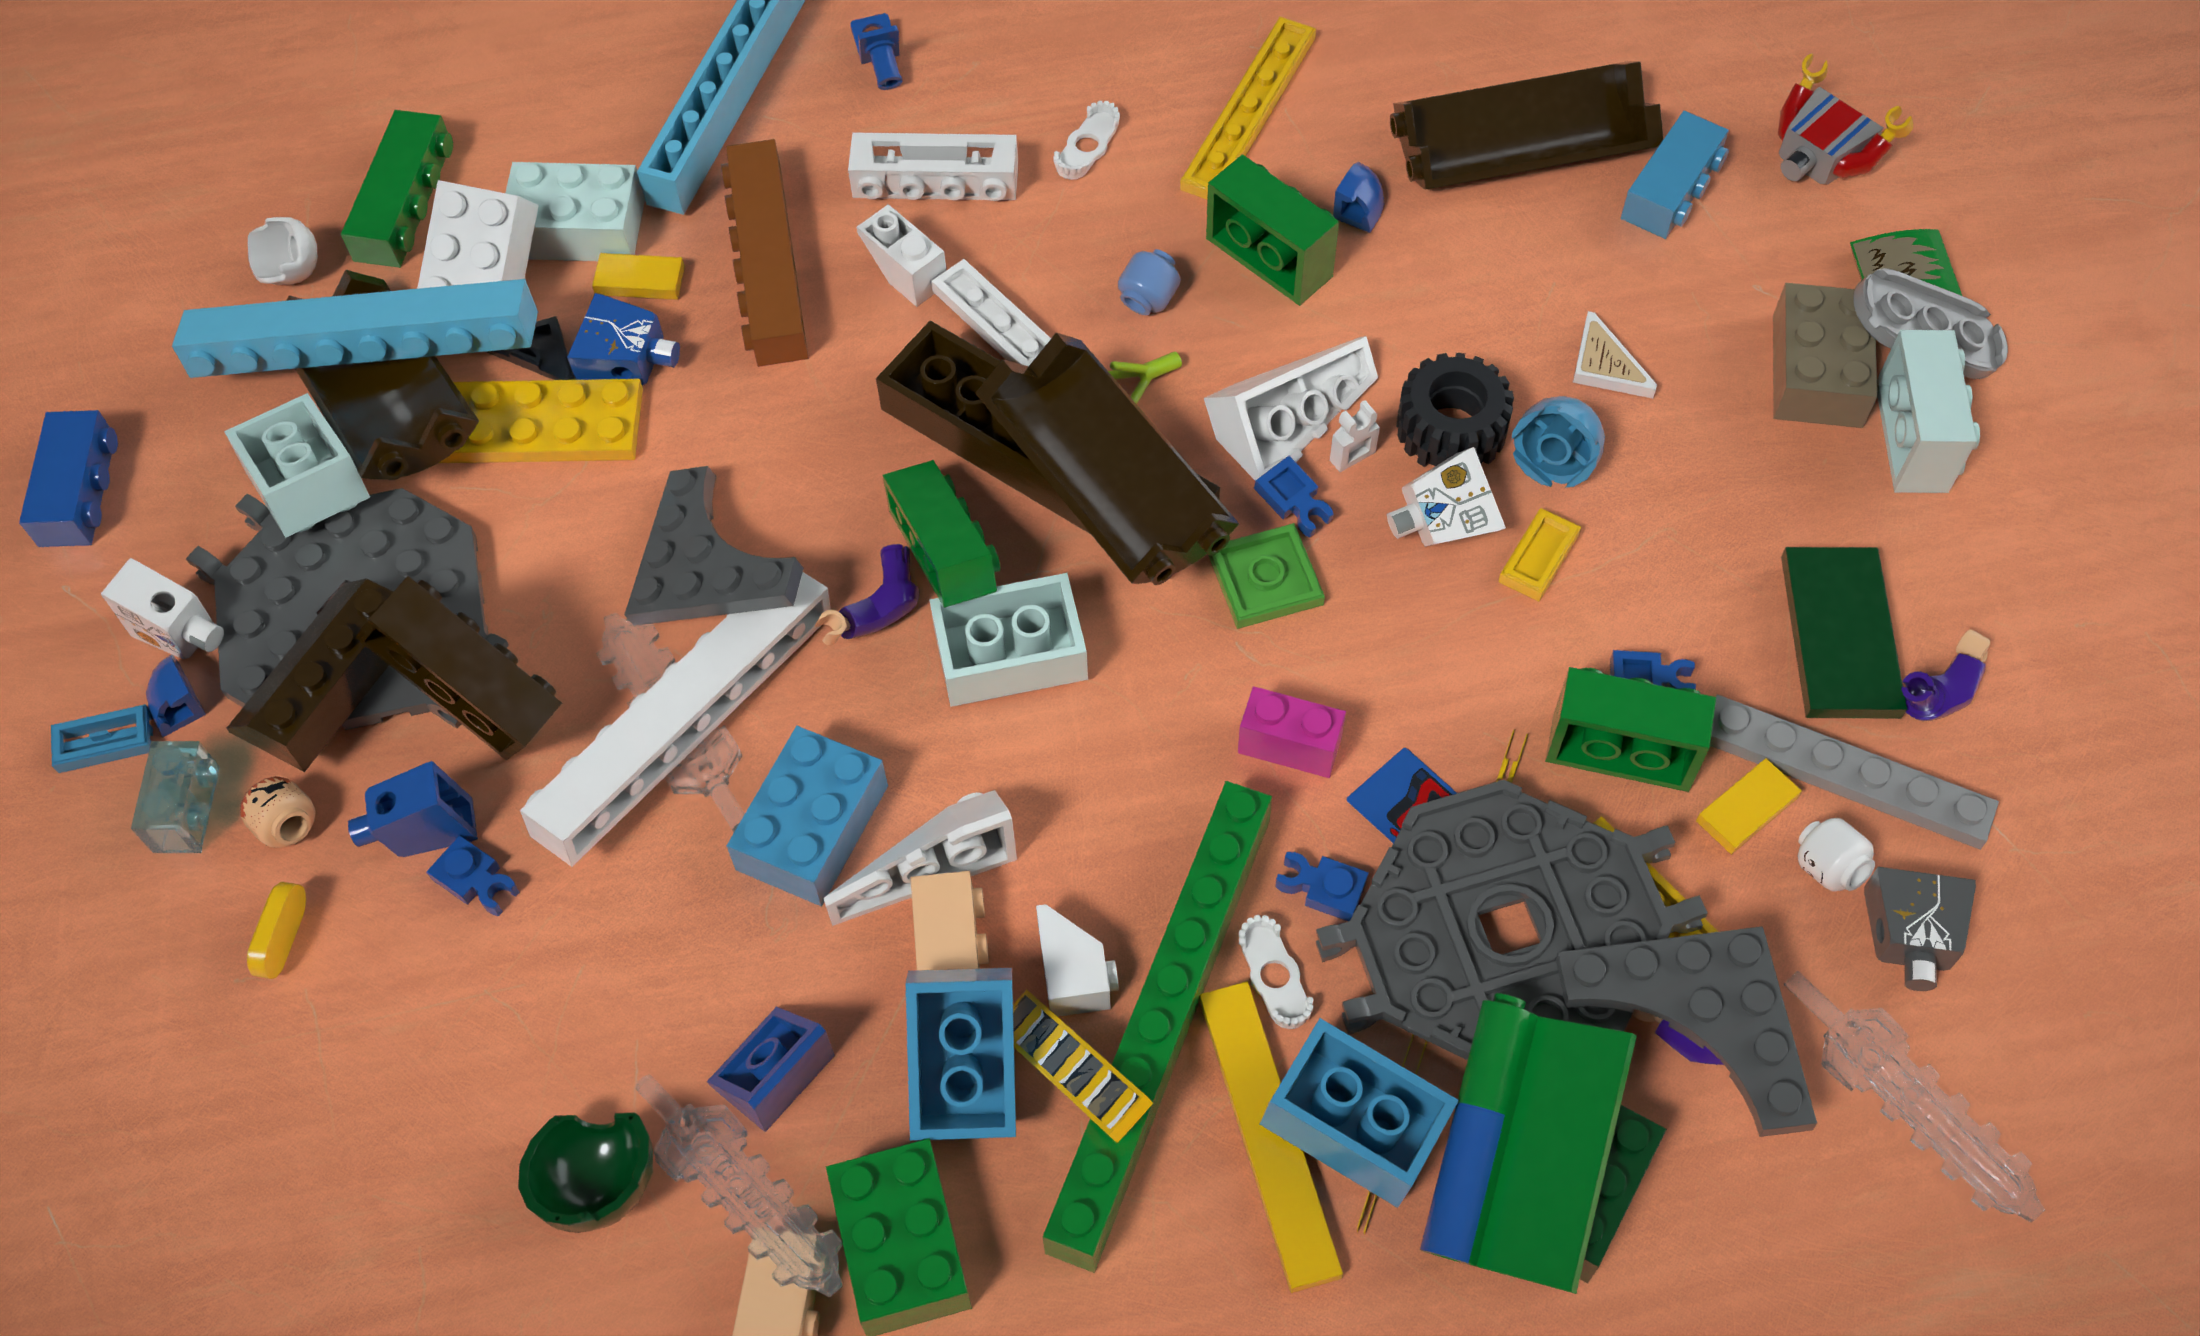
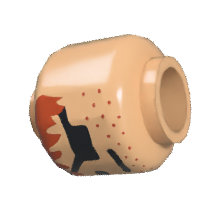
(277, 812)

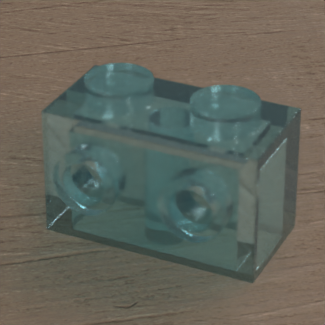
(175, 797)

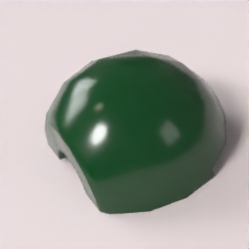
(586, 1172)

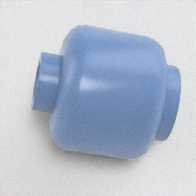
(1149, 282)

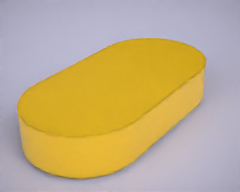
(276, 930)

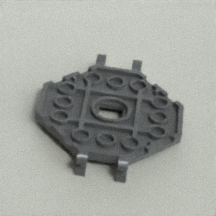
(284, 584)
(1482, 854)

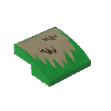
(1912, 252)

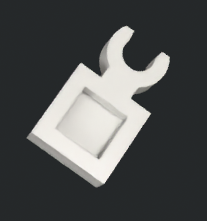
(1355, 438)

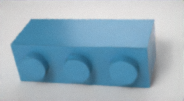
(1676, 175)

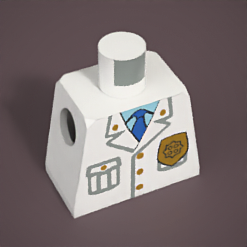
(1448, 503)
(161, 611)

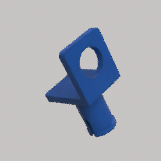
(879, 47)

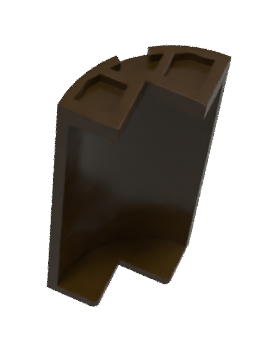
(1526, 125)
(390, 412)
(1107, 461)

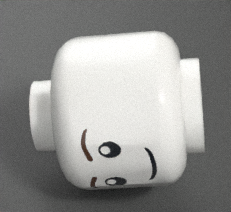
(1836, 854)

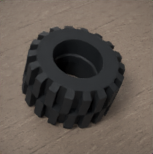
(1458, 385)

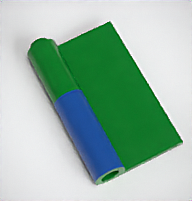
(1528, 1145)

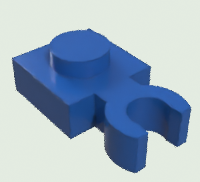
(1292, 491)
(1648, 666)
(471, 872)
(1330, 887)

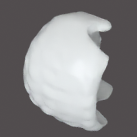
(282, 251)

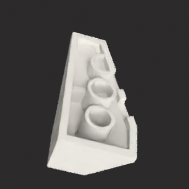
(1290, 405)
(963, 837)

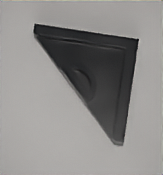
(546, 355)

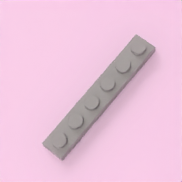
(1853, 773)

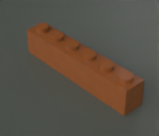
(766, 254)

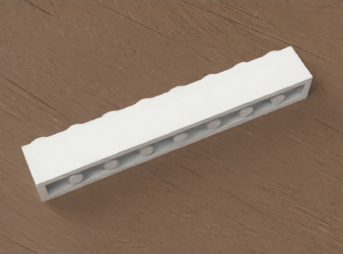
(668, 723)

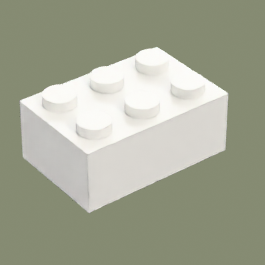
(476, 236)

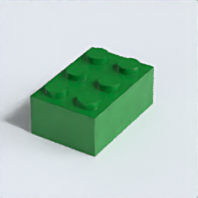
(1271, 229)
(1631, 729)
(898, 1238)

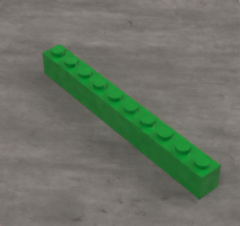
(1160, 1022)

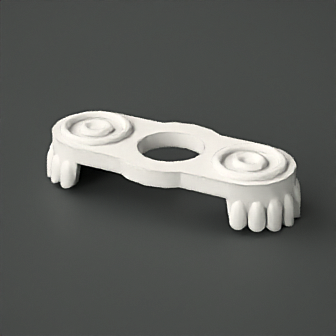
(1099, 125)
(1262, 946)

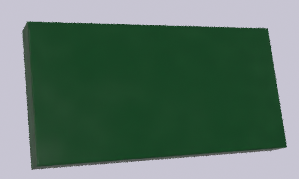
(1843, 633)

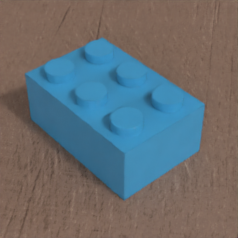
(808, 815)
(960, 1054)
(1358, 1112)

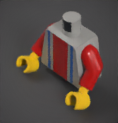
(1828, 136)

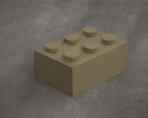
(1822, 358)

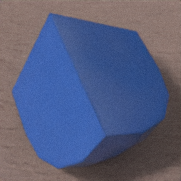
(1359, 198)
(172, 697)

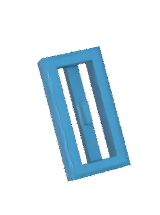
(101, 745)

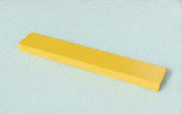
(1249, 104)
(1277, 1165)

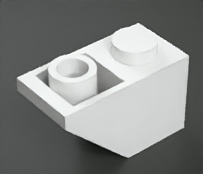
(903, 253)

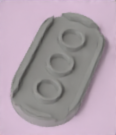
(1898, 302)

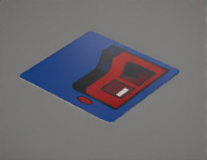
(1396, 788)

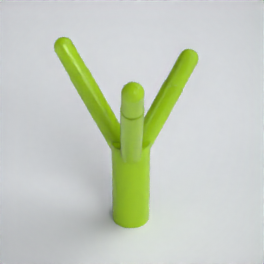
(1145, 371)

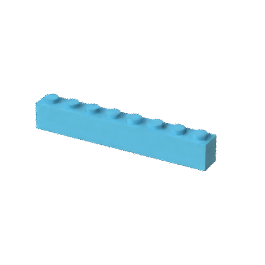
(713, 101)
(356, 328)

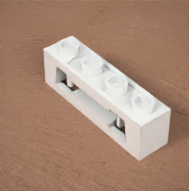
(933, 167)

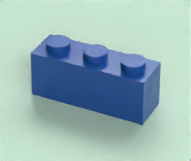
(68, 478)

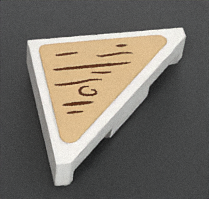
(1608, 364)

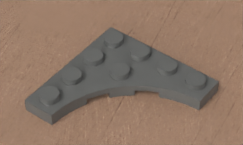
(694, 571)
(1719, 996)

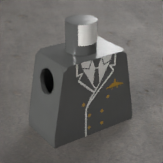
(1919, 921)

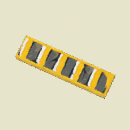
(1076, 1068)

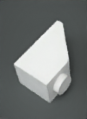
(1074, 966)

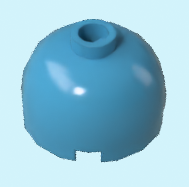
(1559, 441)

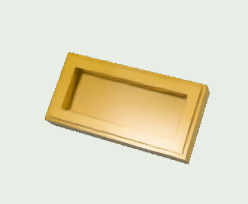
(638, 276)
(1539, 554)
(1748, 806)

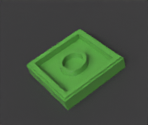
(1266, 576)

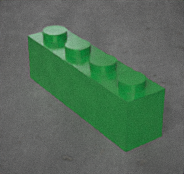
(397, 189)
(941, 533)

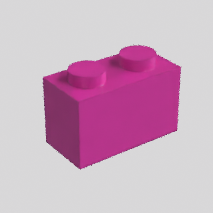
(1291, 732)

